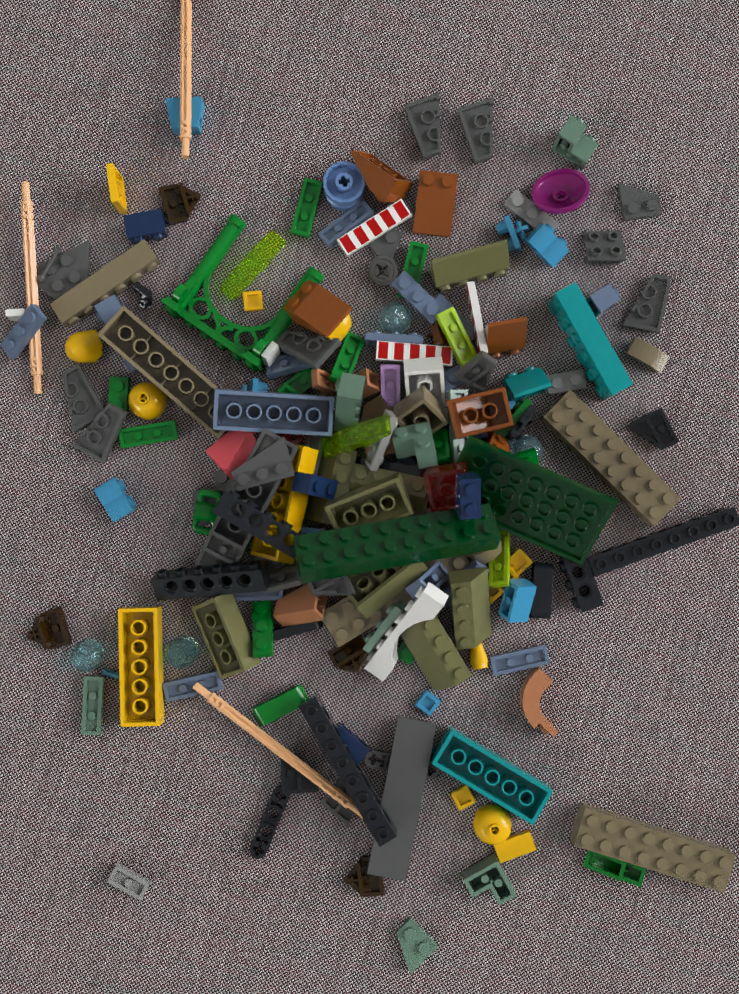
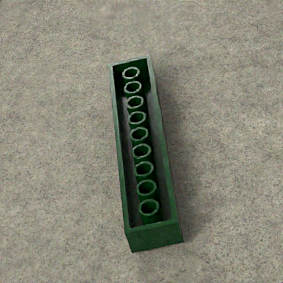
(393, 544)

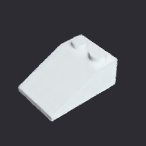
(426, 373)

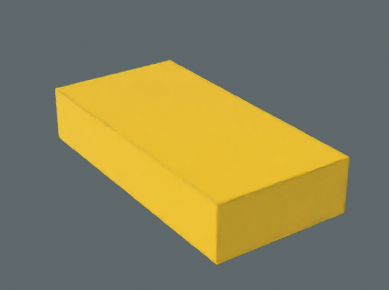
(515, 846)

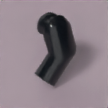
(145, 295)

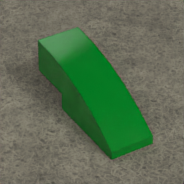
(615, 868)

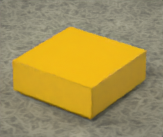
(253, 301)
(463, 797)

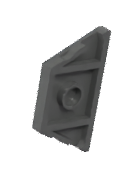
(66, 271)
(332, 586)

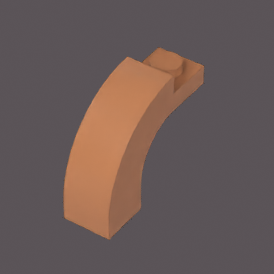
(327, 387)
(530, 694)

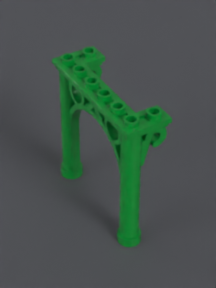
(201, 276)

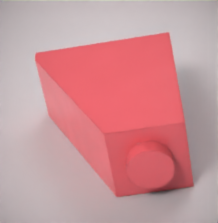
(232, 450)

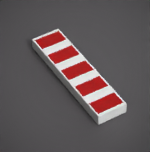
(374, 227)
(476, 317)
(398, 351)

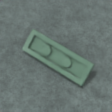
(383, 625)
(92, 705)

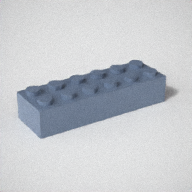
(273, 411)

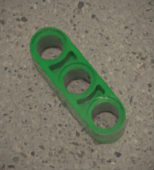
(279, 705)

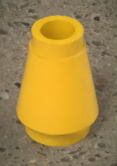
(478, 657)

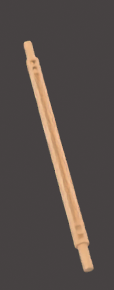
(185, 75)
(31, 281)
(277, 748)

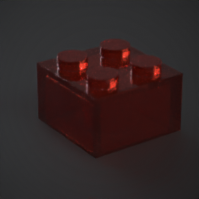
(441, 485)

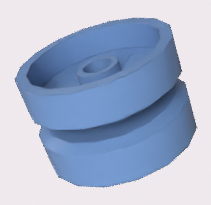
(340, 175)

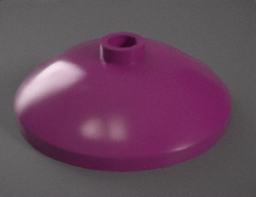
(560, 191)

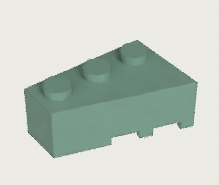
(348, 400)

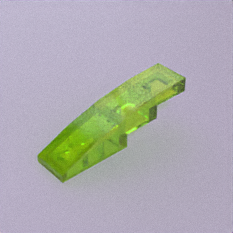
(252, 265)
(357, 436)

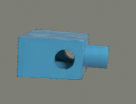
(197, 114)

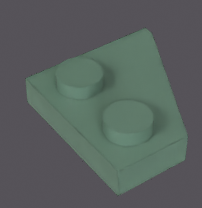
(414, 943)

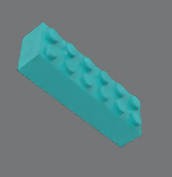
(589, 341)
(491, 775)

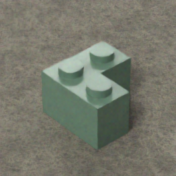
(574, 144)
(417, 441)
(488, 875)

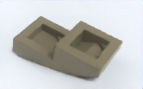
(647, 354)

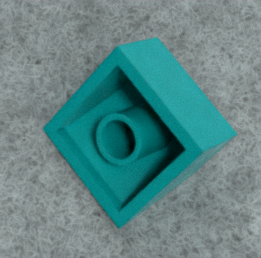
(526, 384)

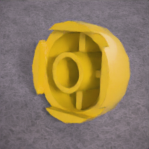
(153, 406)
(492, 816)

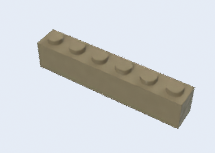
(105, 282)

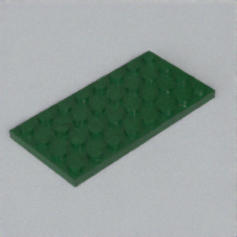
(537, 501)

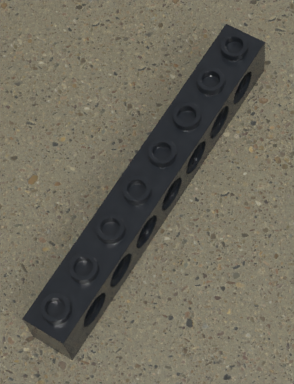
(663, 540)
(348, 770)

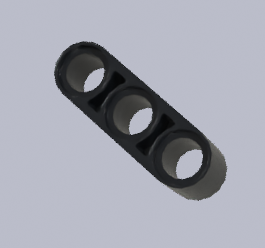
(542, 578)

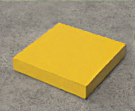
(116, 188)

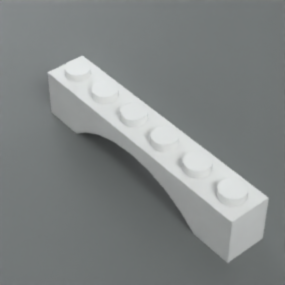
(425, 607)

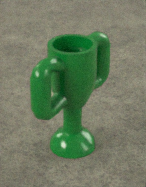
(203, 510)

